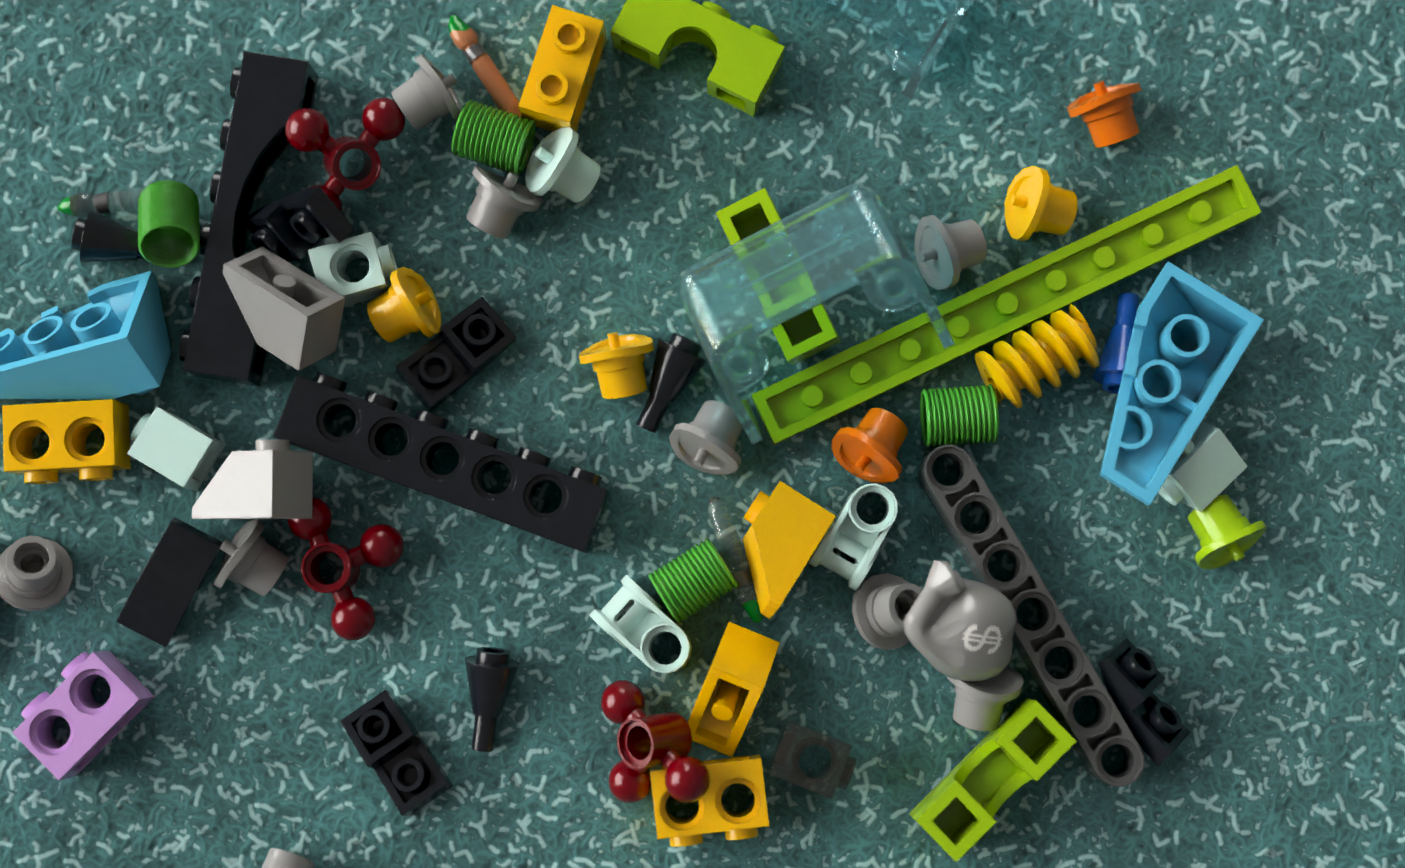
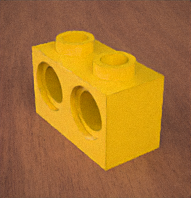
(563, 69)
(67, 430)
(711, 813)

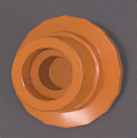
(1108, 112)
(872, 446)

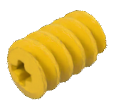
(1038, 356)

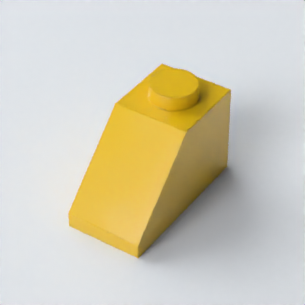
(781, 542)
(731, 688)

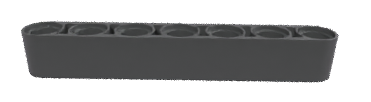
(1052, 630)

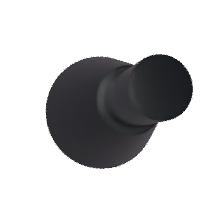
(104, 240)
(673, 369)
(489, 682)

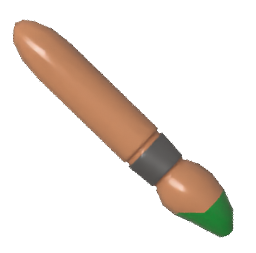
(467, 41)

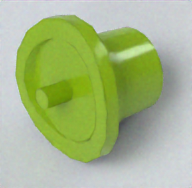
(1223, 533)

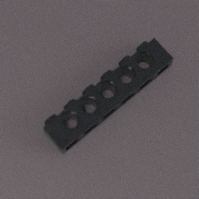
(309, 426)

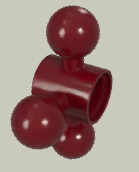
(310, 131)
(379, 546)
(650, 742)

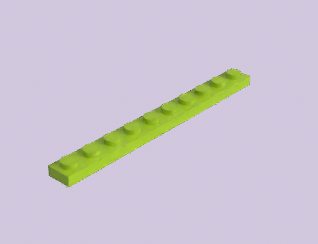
(1006, 304)

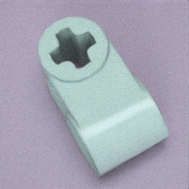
(855, 537)
(640, 625)

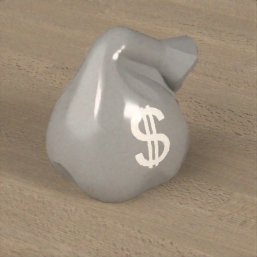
(961, 625)

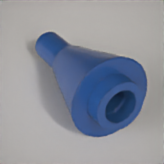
(1116, 347)

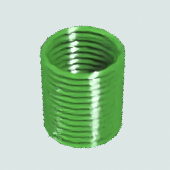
(493, 137)
(168, 224)
(959, 415)
(693, 580)

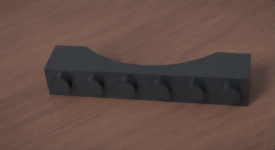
(265, 97)

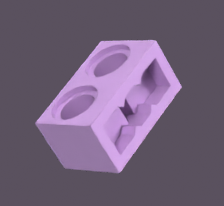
(89, 722)

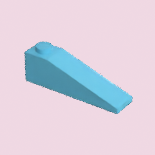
(94, 352)
(1174, 368)

